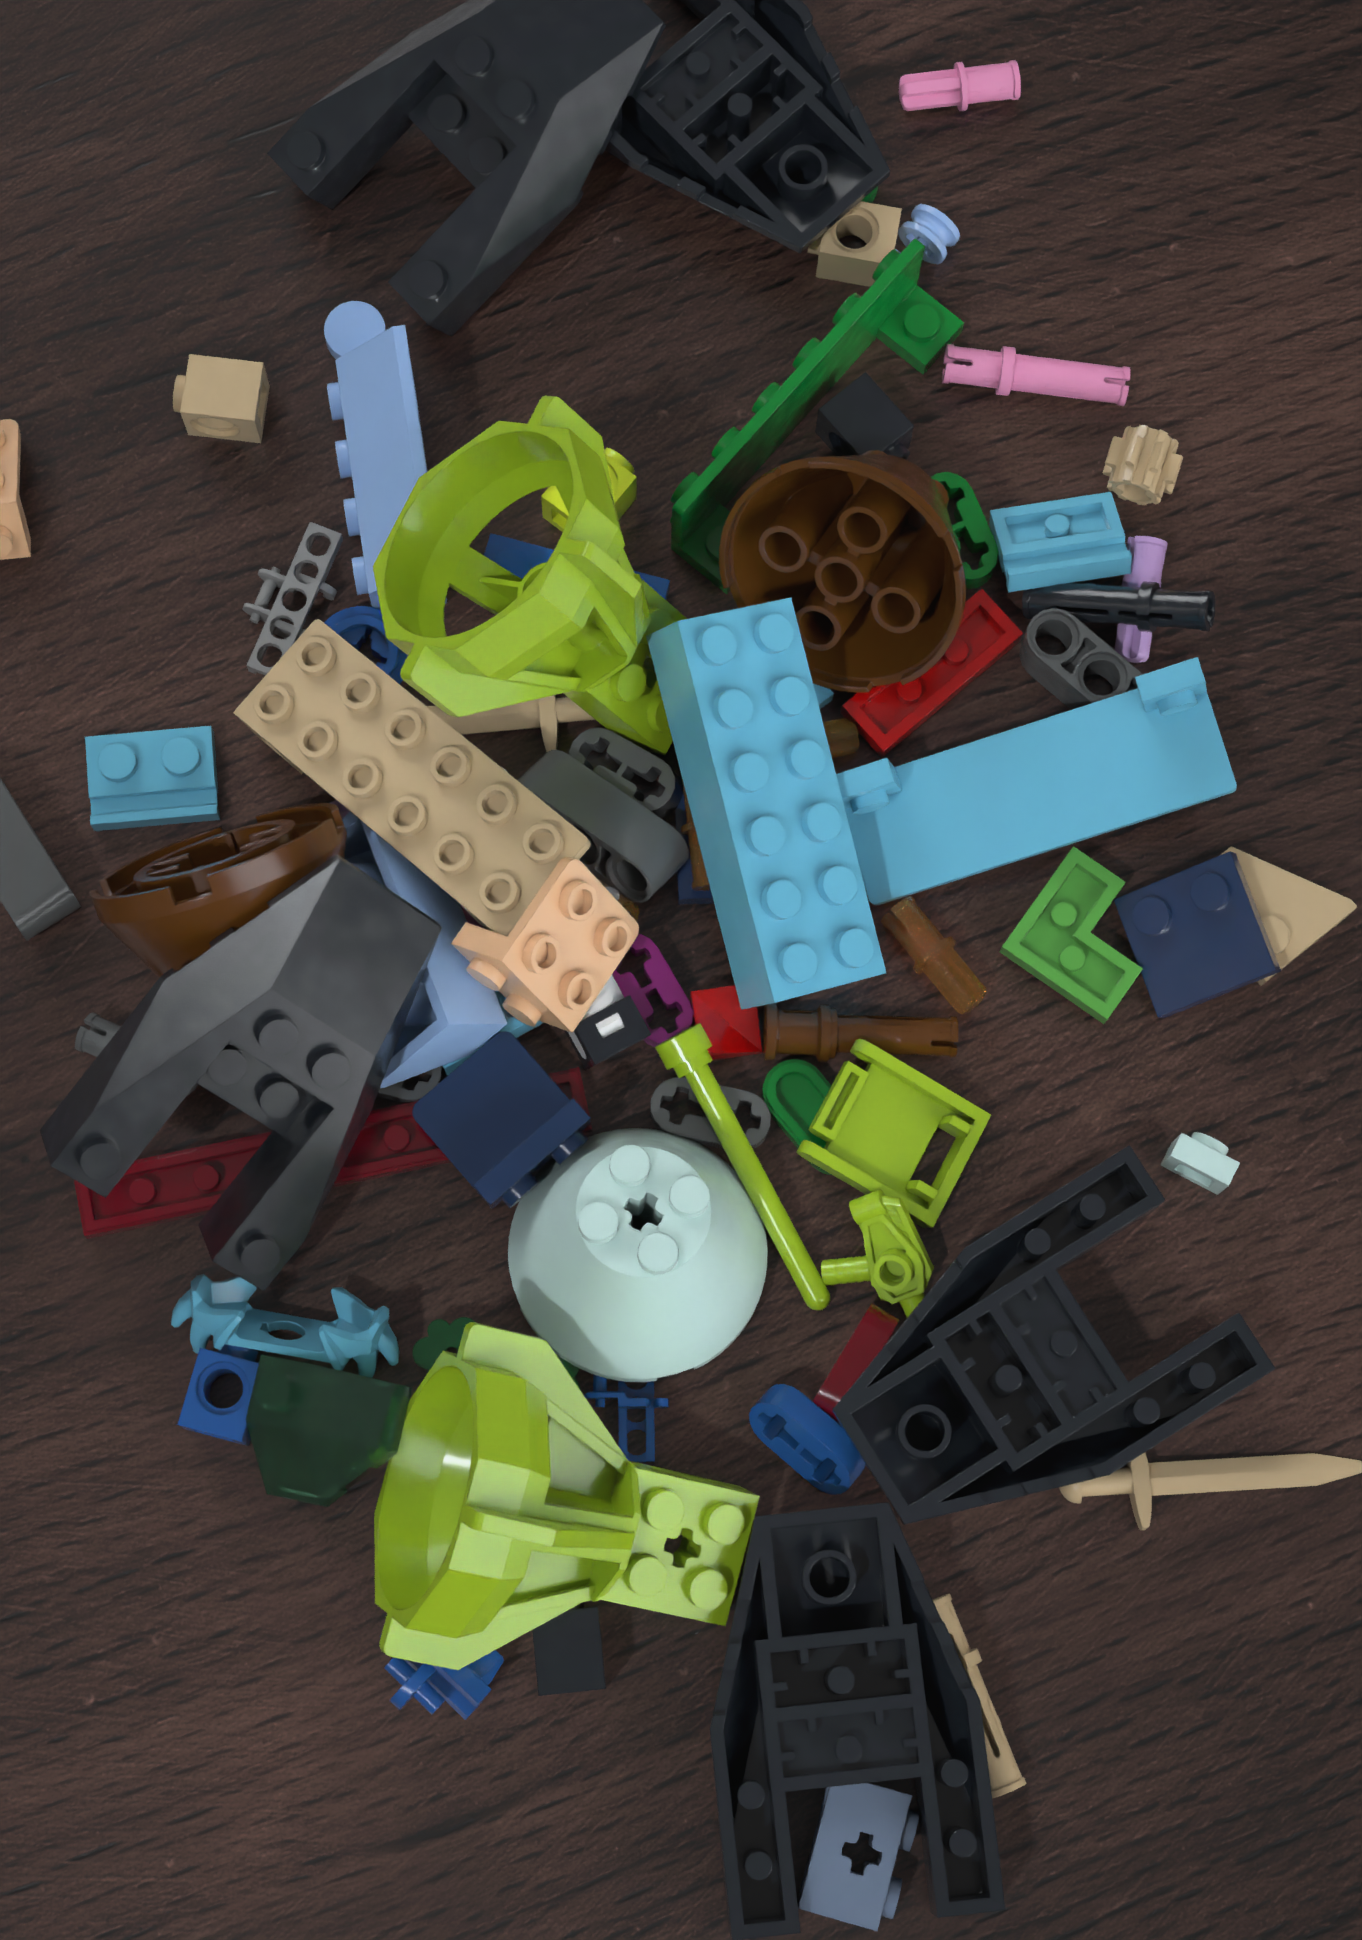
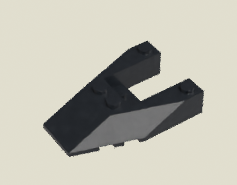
(512, 100)
(752, 122)
(279, 1022)
(1005, 1380)
(841, 1682)

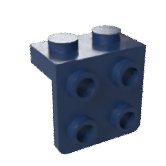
(501, 1120)

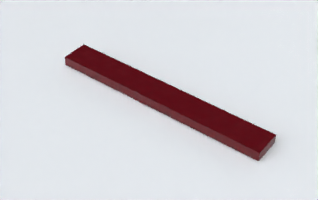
(193, 1179)

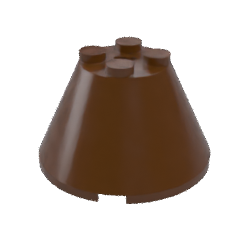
(860, 555)

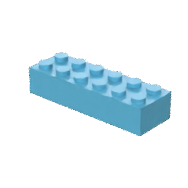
(765, 802)

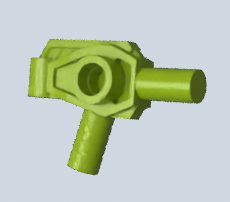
(893, 1249)

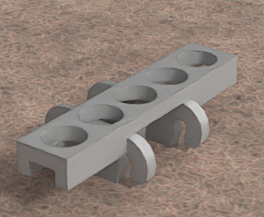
(292, 582)

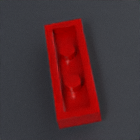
(896, 710)

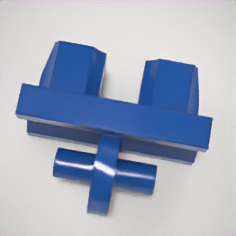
(434, 1684)

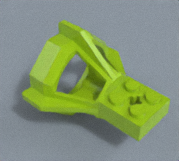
(558, 630)
(526, 1506)

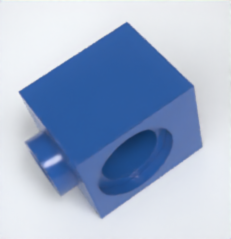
(198, 1410)

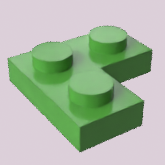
(1057, 939)

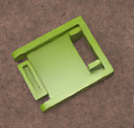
(881, 1126)

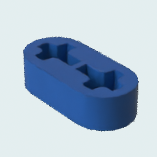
(806, 1439)

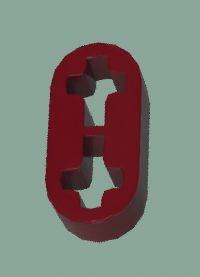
(858, 1353)

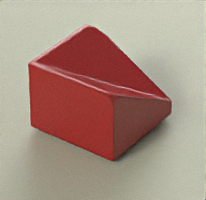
(727, 1026)

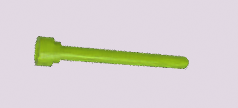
(690, 1058)

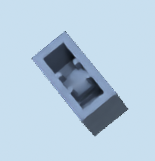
(828, 1881)

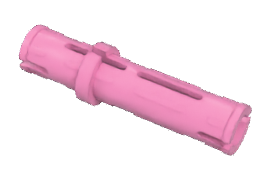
(1035, 374)

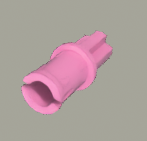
(960, 86)

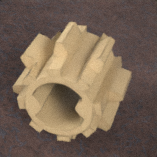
(1142, 465)

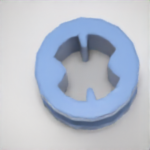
(932, 230)

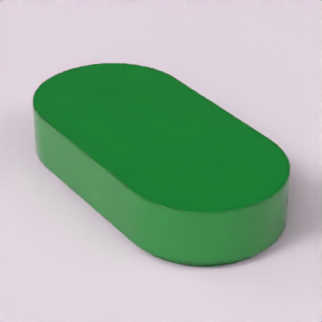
(793, 1097)

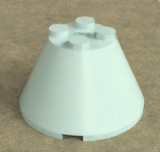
(638, 1255)

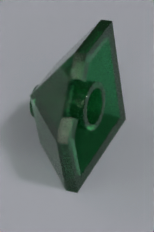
(321, 1427)

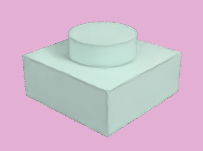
(1201, 1161)

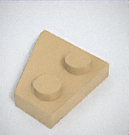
(1291, 907)

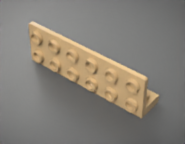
(410, 777)

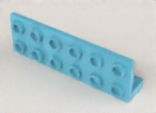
(1037, 785)

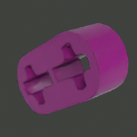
(662, 983)

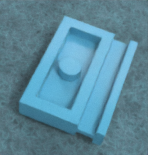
(1060, 541)
(152, 778)

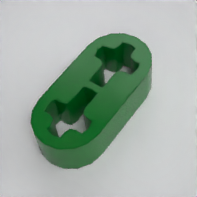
(972, 526)

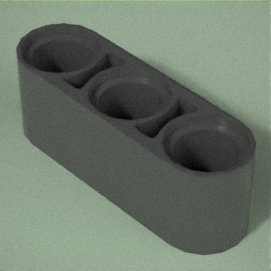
(1084, 656)
(627, 841)
(29, 879)

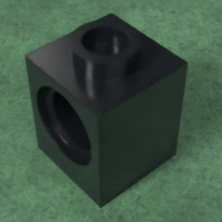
(864, 420)
(569, 1652)

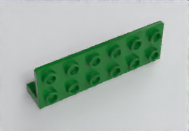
(889, 310)

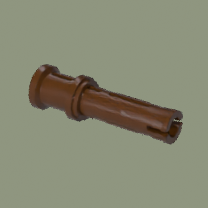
(827, 1033)

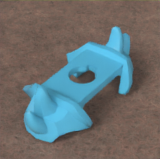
(223, 1311)

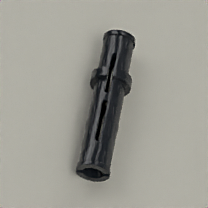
(1140, 606)

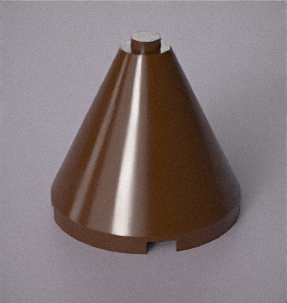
(201, 886)

